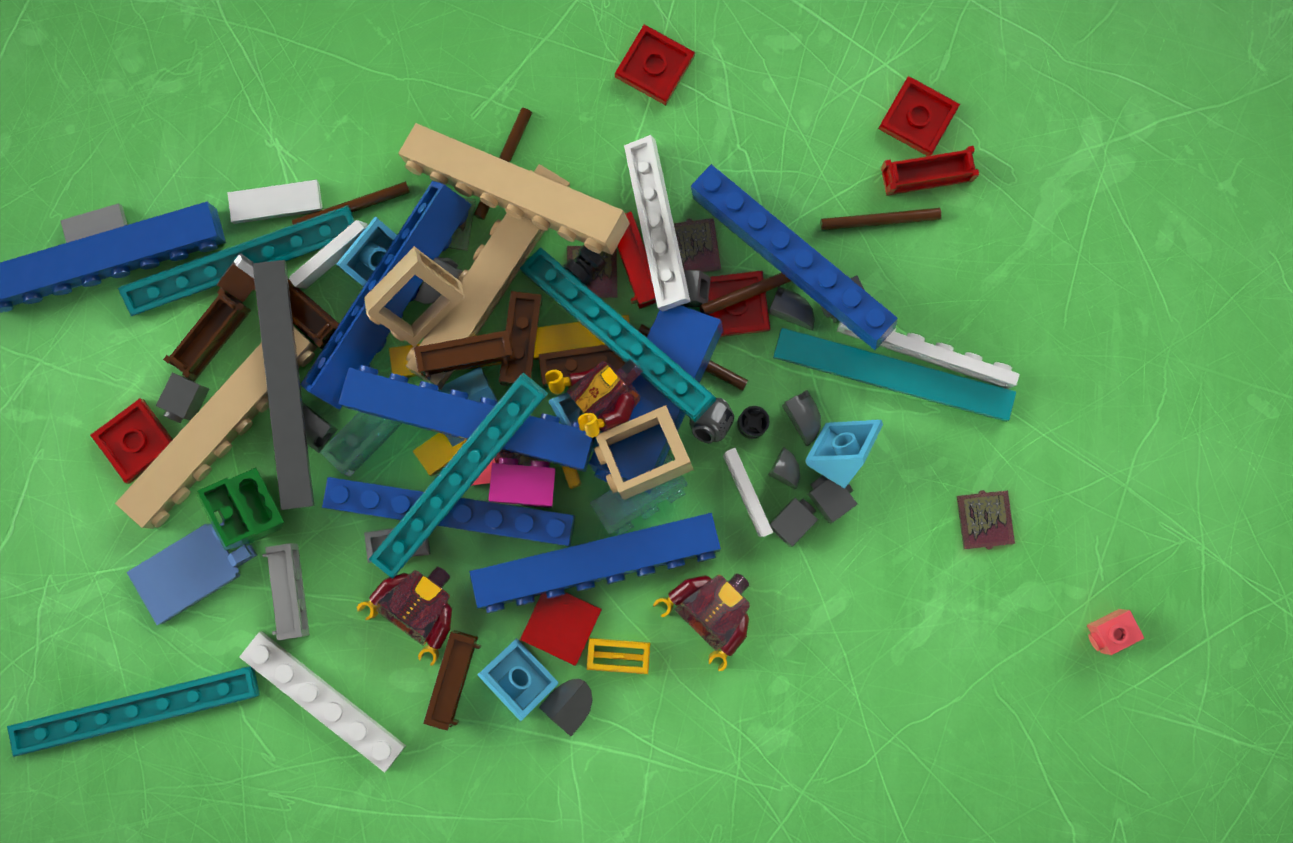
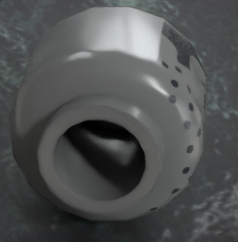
(714, 422)

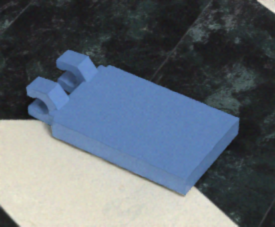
(187, 572)

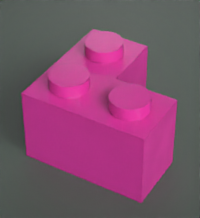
(521, 483)

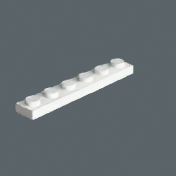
(656, 223)
(943, 355)
(322, 701)

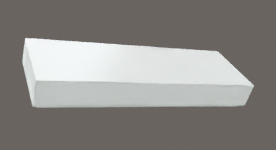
(274, 201)
(327, 257)
(747, 493)

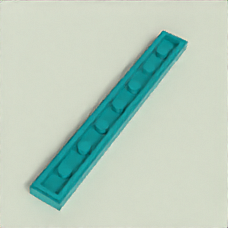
(208, 270)
(618, 334)
(894, 374)
(458, 475)
(133, 711)

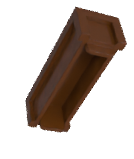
(310, 317)
(522, 329)
(208, 335)
(463, 353)
(577, 360)
(451, 680)

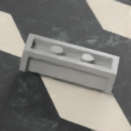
(287, 591)

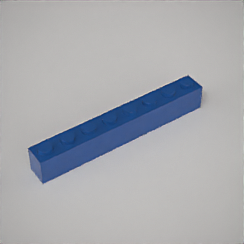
(109, 255)
(794, 257)
(359, 338)
(459, 416)
(465, 515)
(595, 561)

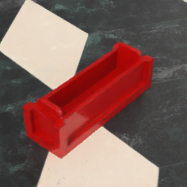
(929, 172)
(636, 265)

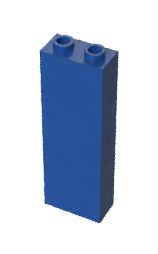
(690, 342)

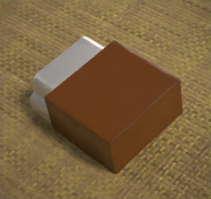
(238, 278)

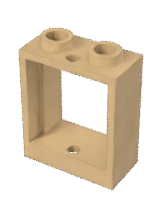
(430, 272)
(652, 478)

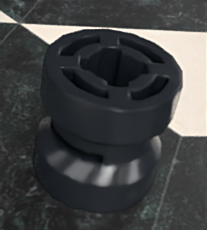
(585, 265)
(757, 419)

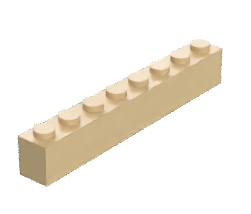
(515, 189)
(486, 280)
(204, 440)

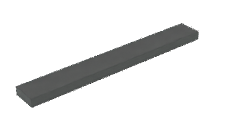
(283, 384)

